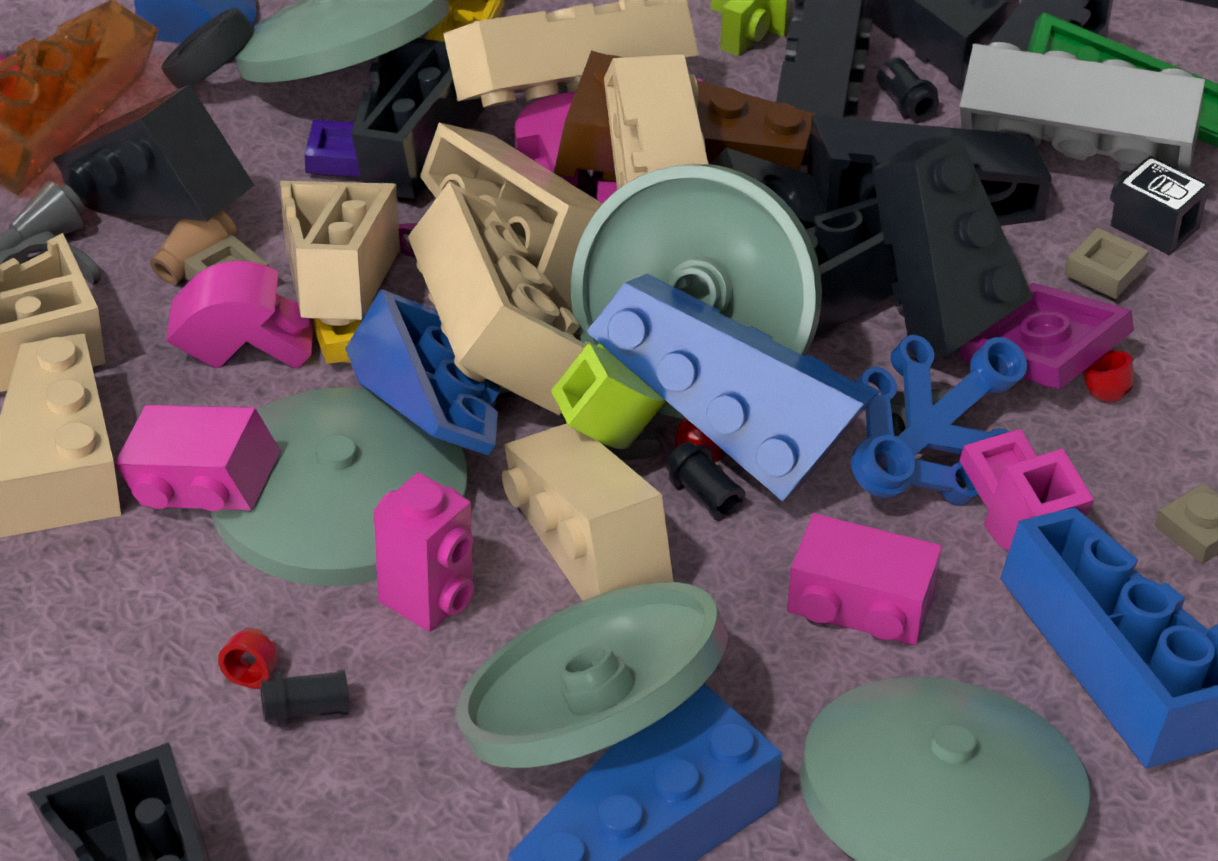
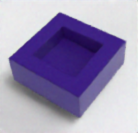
(331, 149)

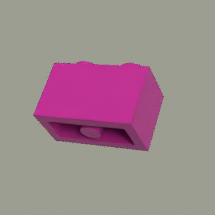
(198, 457)
(864, 579)

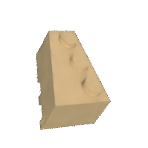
(652, 115)
(339, 245)
(45, 301)
(54, 441)
(589, 510)

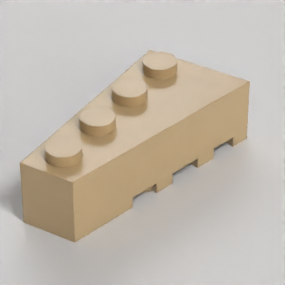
(493, 298)

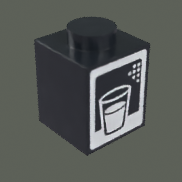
(1158, 204)

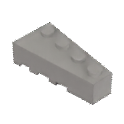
(1084, 105)

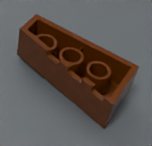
(724, 114)

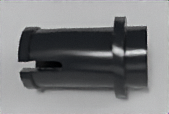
(914, 96)
(693, 468)
(304, 696)

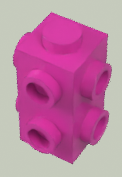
(424, 551)

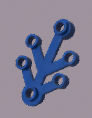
(993, 370)

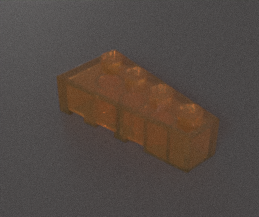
(64, 85)

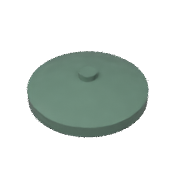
(332, 35)
(711, 238)
(333, 469)
(591, 675)
(942, 775)

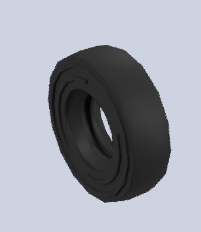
(208, 48)

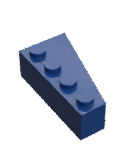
(1118, 635)

